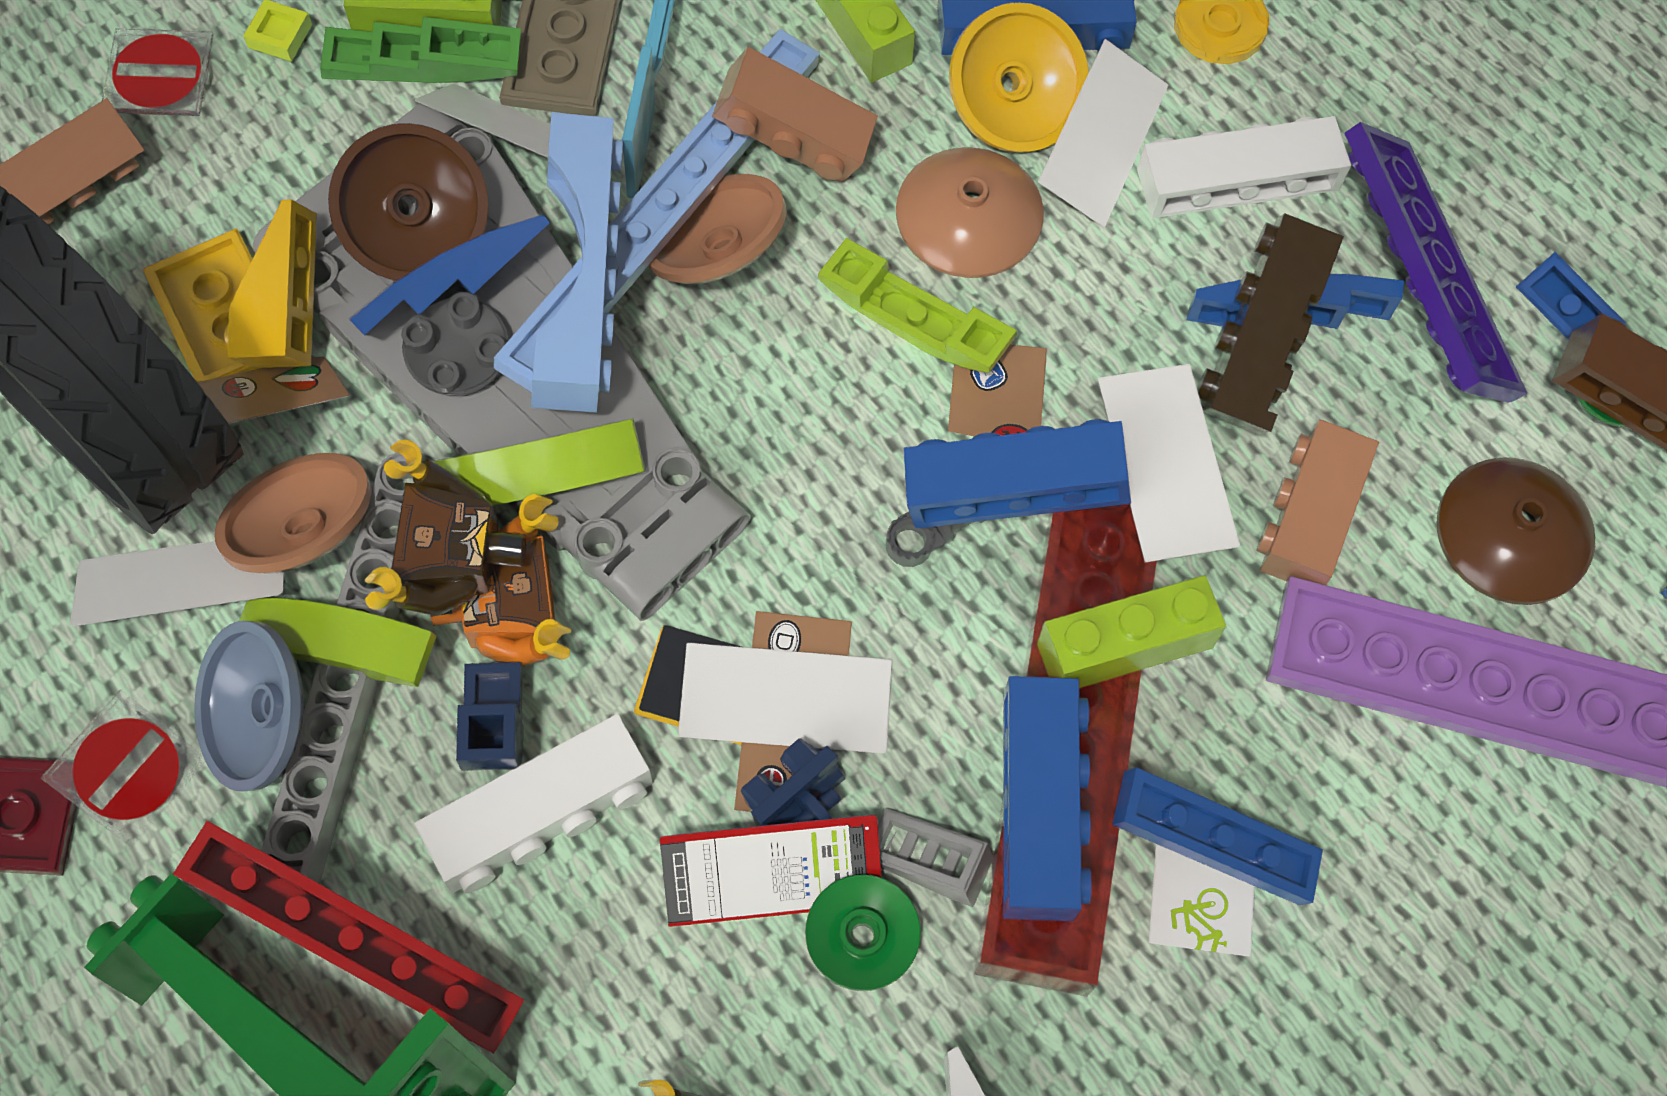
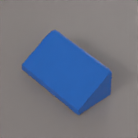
(1563, 296)

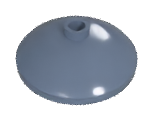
(248, 706)

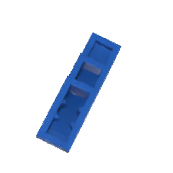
(468, 263)
(1342, 295)

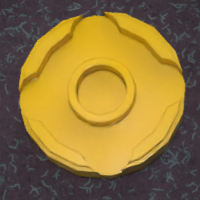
(1218, 34)

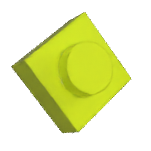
(277, 30)

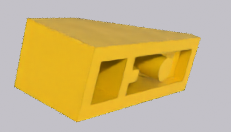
(275, 300)

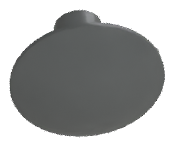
(453, 345)

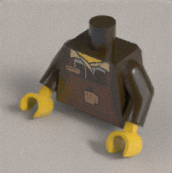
(442, 540)

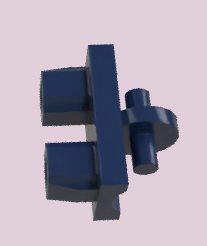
(804, 796)

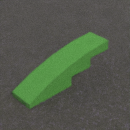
(426, 54)

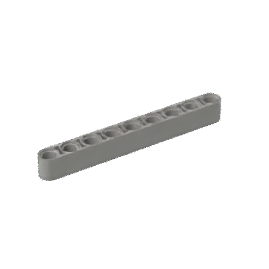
(331, 707)

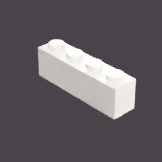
(1243, 166)
(535, 804)

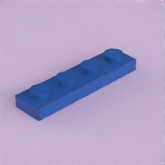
(1217, 836)

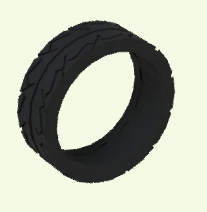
(101, 378)

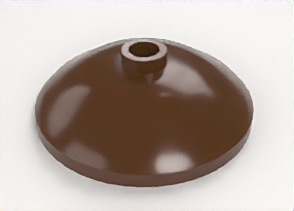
(396, 164)
(1502, 550)

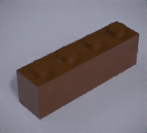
(1618, 375)

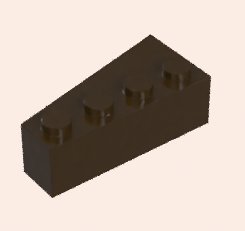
(1268, 323)

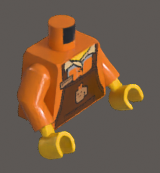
(518, 612)

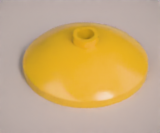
(1039, 58)

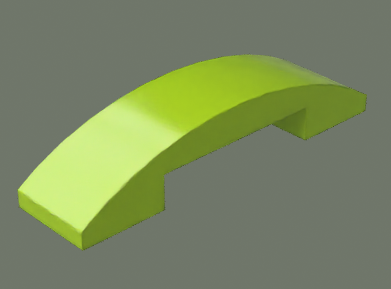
(913, 314)
(551, 462)
(347, 638)

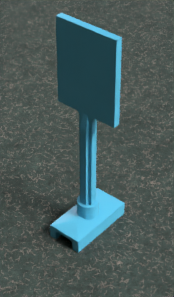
(642, 101)

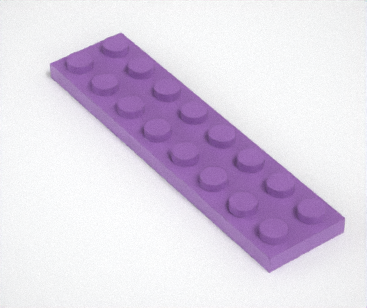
(1472, 680)

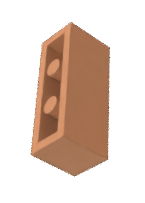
(794, 116)
(71, 160)
(1317, 503)

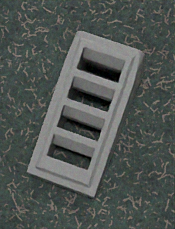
(962, 890)

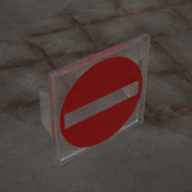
(158, 71)
(124, 768)

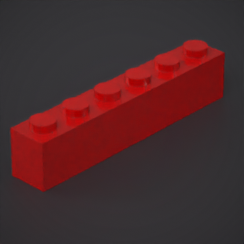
(348, 936)

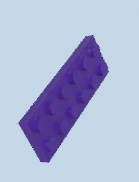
(1435, 265)

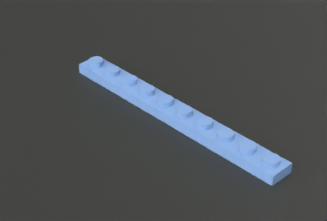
(656, 210)

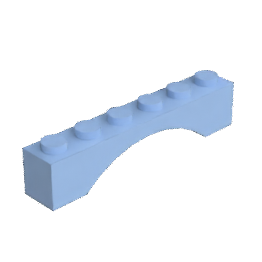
(568, 347)

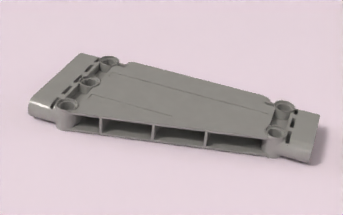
(656, 529)

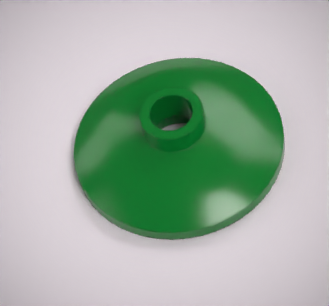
(867, 903)

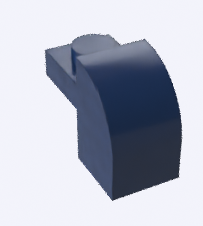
(491, 718)

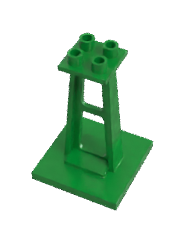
(161, 946)

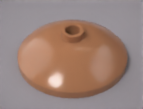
(724, 232)
(963, 232)
(293, 513)

